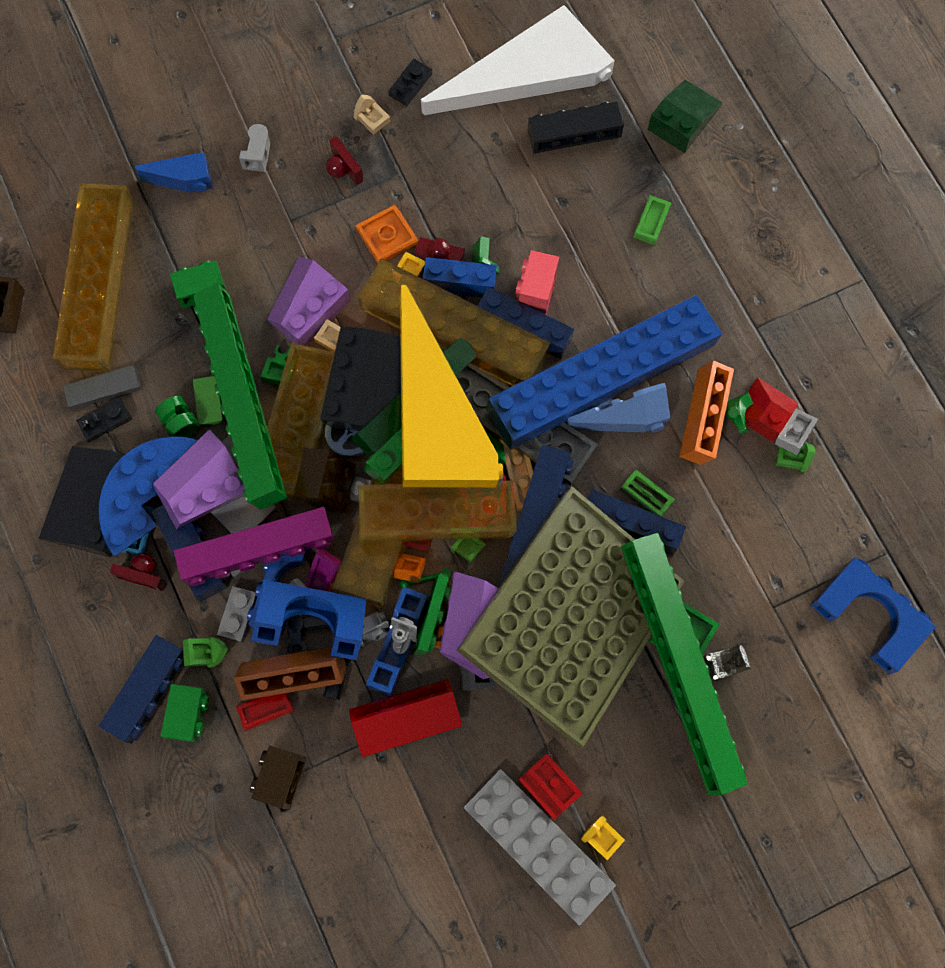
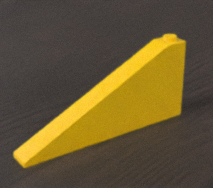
(439, 427)

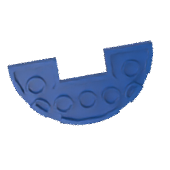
(131, 486)

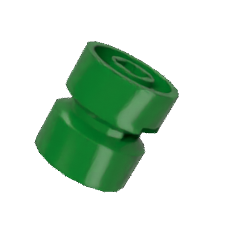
(177, 418)

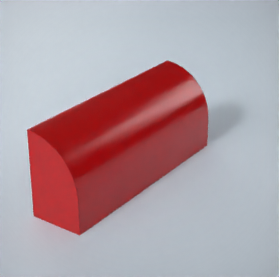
(405, 717)

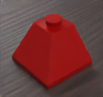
(769, 410)

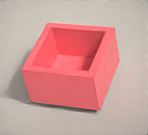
(537, 280)

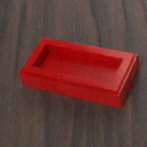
(263, 710)

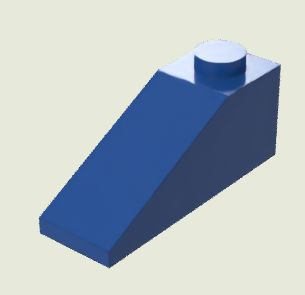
(182, 173)

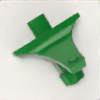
(736, 411)

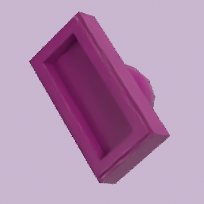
(323, 571)

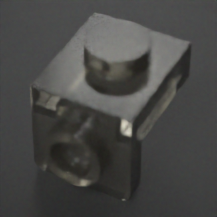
(727, 662)

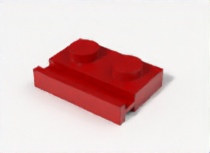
(550, 786)

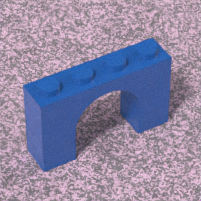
(339, 611)
(908, 625)

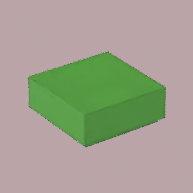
(468, 548)

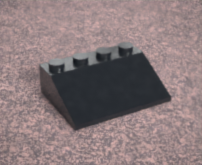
(361, 377)
(74, 508)

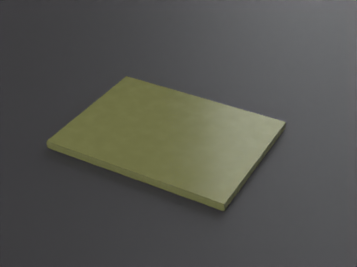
(564, 620)

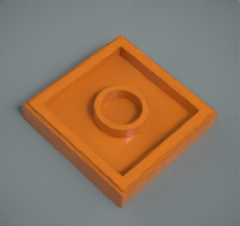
(386, 234)

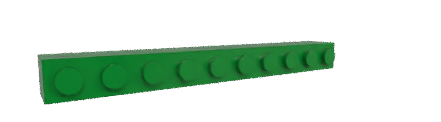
(239, 398)
(684, 665)

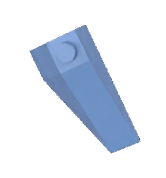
(641, 413)

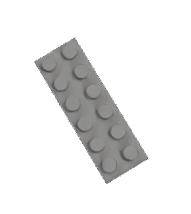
(540, 847)

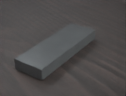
(101, 387)

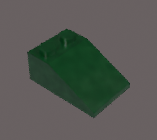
(683, 115)

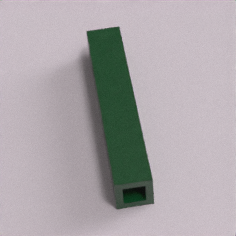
(389, 421)

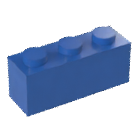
(460, 276)

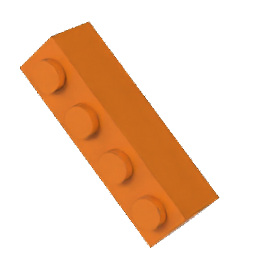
(706, 413)

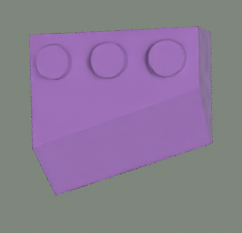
(307, 302)
(199, 481)
(466, 603)

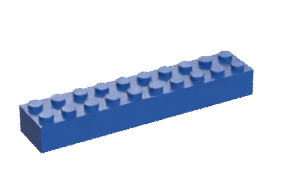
(603, 371)

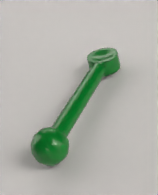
(445, 571)

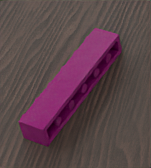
(254, 546)

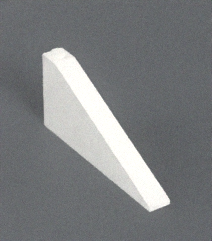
(542, 60)

